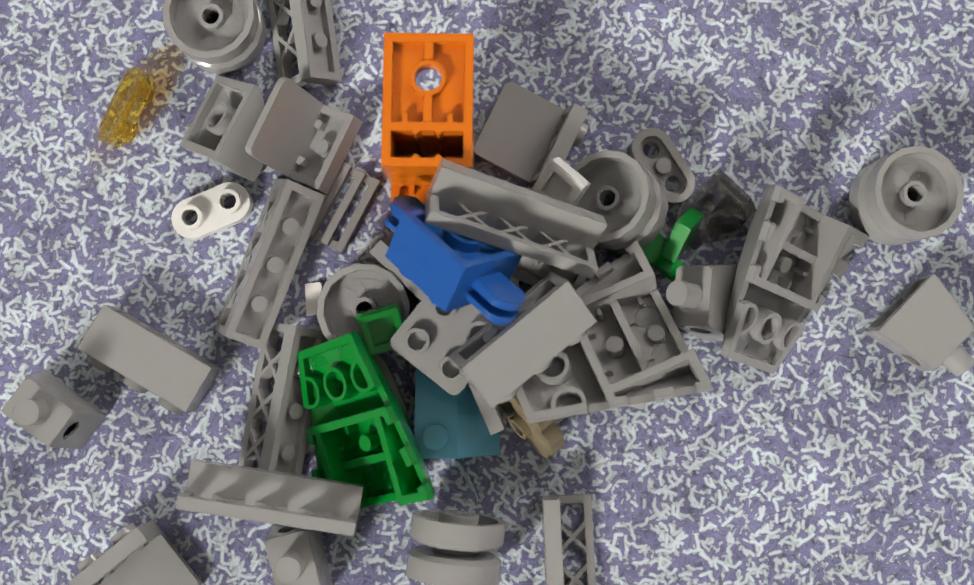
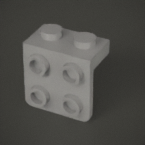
(528, 132)
(302, 136)
(432, 336)
(138, 558)

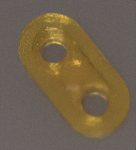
(125, 107)

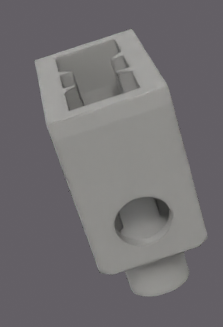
(702, 298)
(926, 328)
(49, 407)
(297, 556)

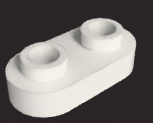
(211, 211)

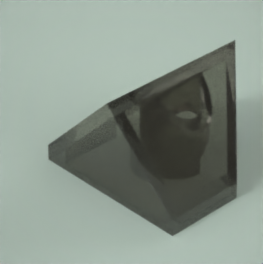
(725, 210)

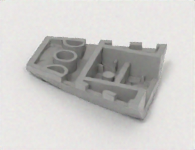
(781, 276)
(625, 356)

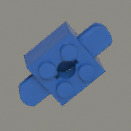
(452, 266)

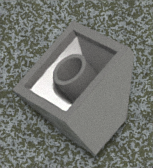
(225, 125)

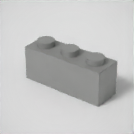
(508, 355)
(148, 360)

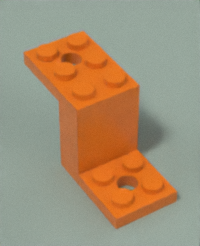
(420, 123)

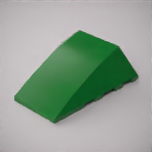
(360, 425)

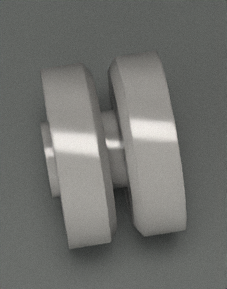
(216, 33)
(906, 196)
(627, 197)
(350, 288)
(455, 548)

